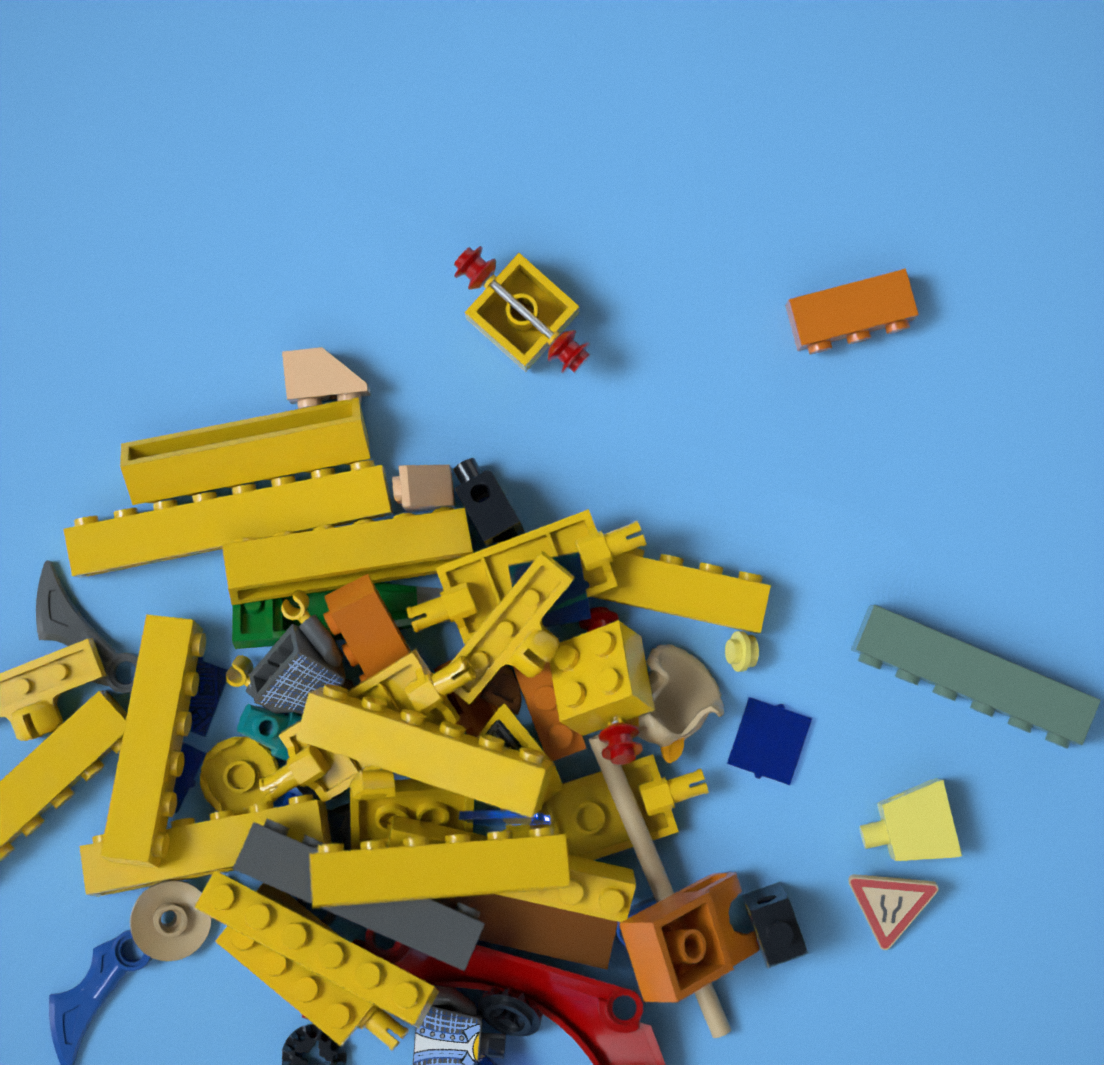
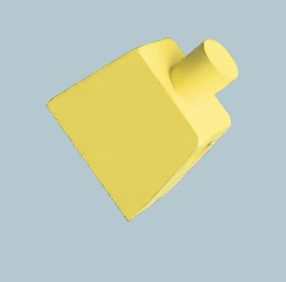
(915, 824)

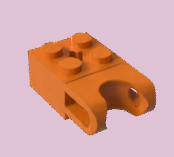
(687, 939)

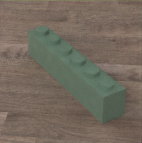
(975, 675)

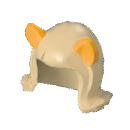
(681, 698)

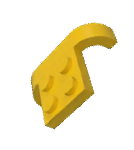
(378, 797)

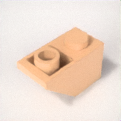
(318, 376)
(424, 487)

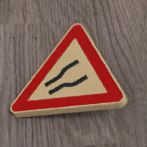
(890, 903)

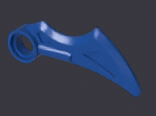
(74, 1009)

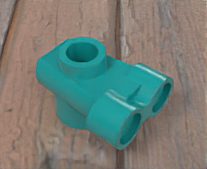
(275, 724)

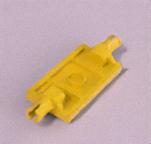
(482, 579)
(402, 686)
(591, 819)
(318, 999)

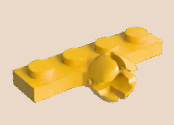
(515, 628)
(32, 689)

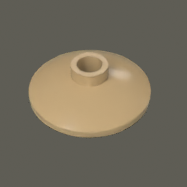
(178, 937)

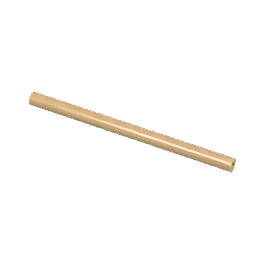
(652, 869)

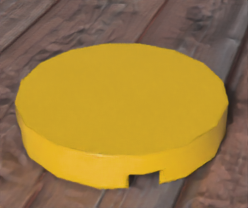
(233, 774)

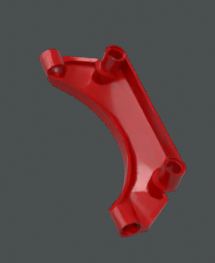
(569, 999)

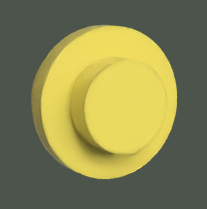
(742, 651)

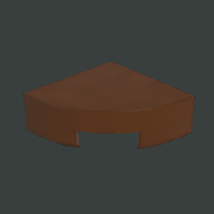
(503, 690)

